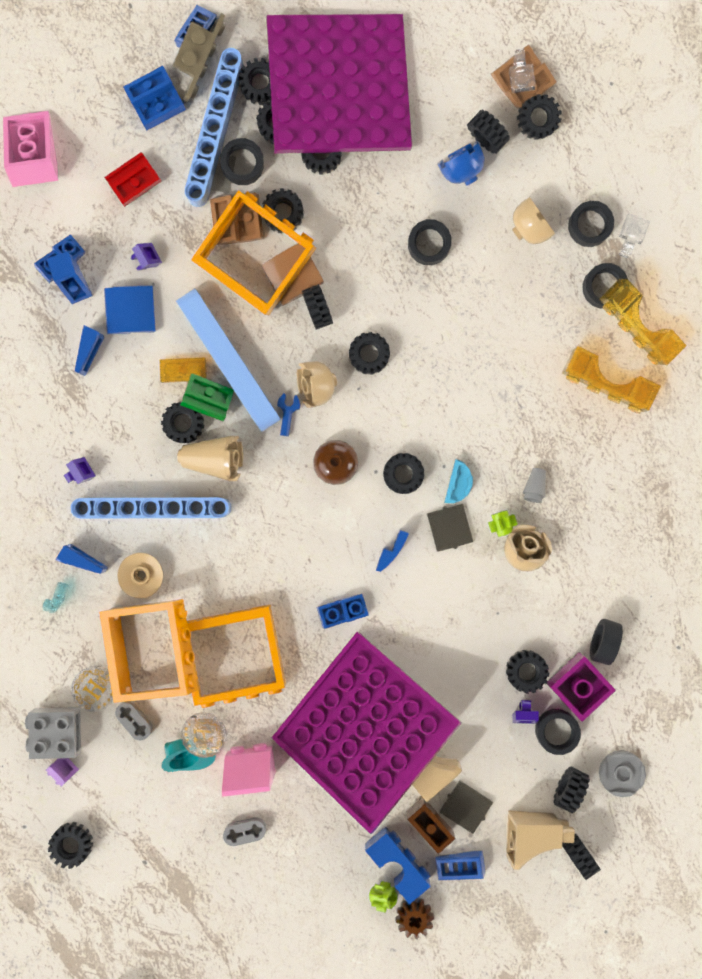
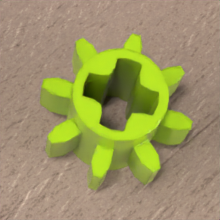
(502, 523)
(383, 896)

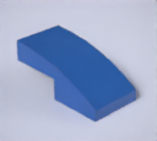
(388, 556)

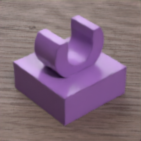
(62, 770)

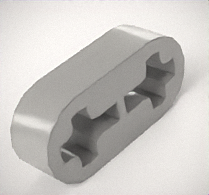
(130, 724)
(243, 826)

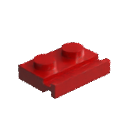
(132, 179)

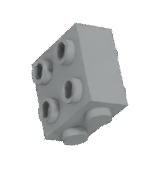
(53, 733)

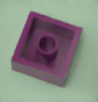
(581, 686)

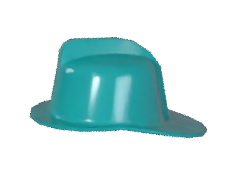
(179, 759)

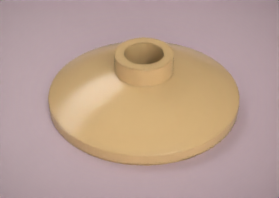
(129, 578)

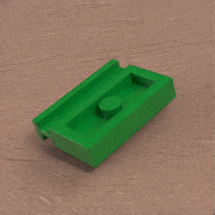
(207, 397)

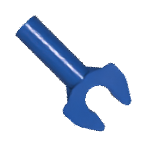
(287, 413)

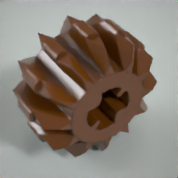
(411, 925)

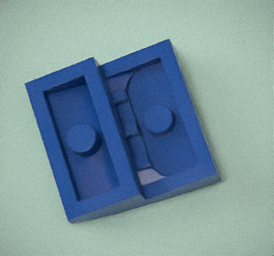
(154, 98)
(129, 309)

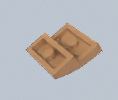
(542, 75)
(244, 227)
(280, 265)

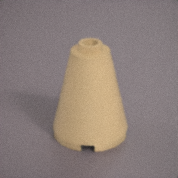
(214, 457)

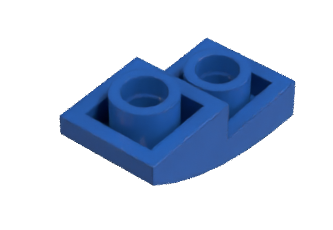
(67, 244)
(342, 611)

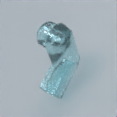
(58, 598)

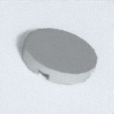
(622, 773)

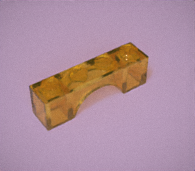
(624, 302)
(584, 368)

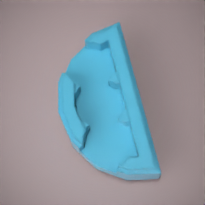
(459, 483)

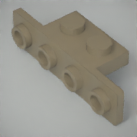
(194, 51)

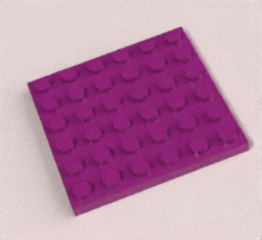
(338, 83)
(365, 731)

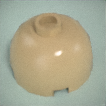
(530, 223)
(316, 383)
(527, 548)

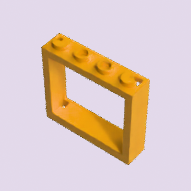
(219, 229)
(117, 656)
(250, 691)

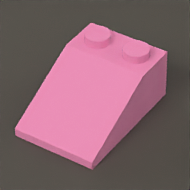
(29, 149)
(248, 770)

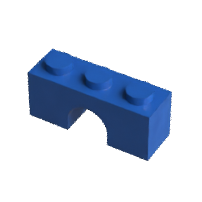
(386, 848)

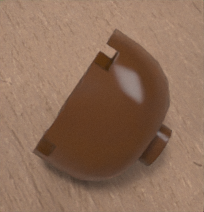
(335, 462)

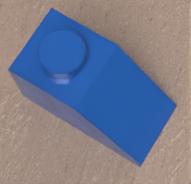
(69, 277)

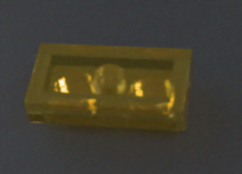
(180, 369)

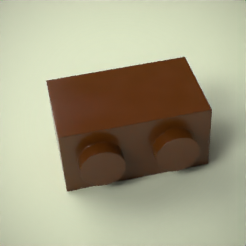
(430, 825)

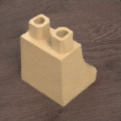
(436, 776)
(534, 834)

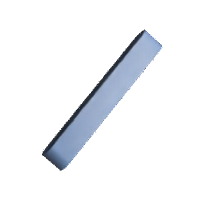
(214, 117)
(228, 360)
(140, 507)

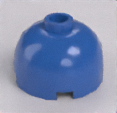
(463, 164)

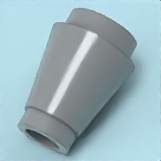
(535, 486)

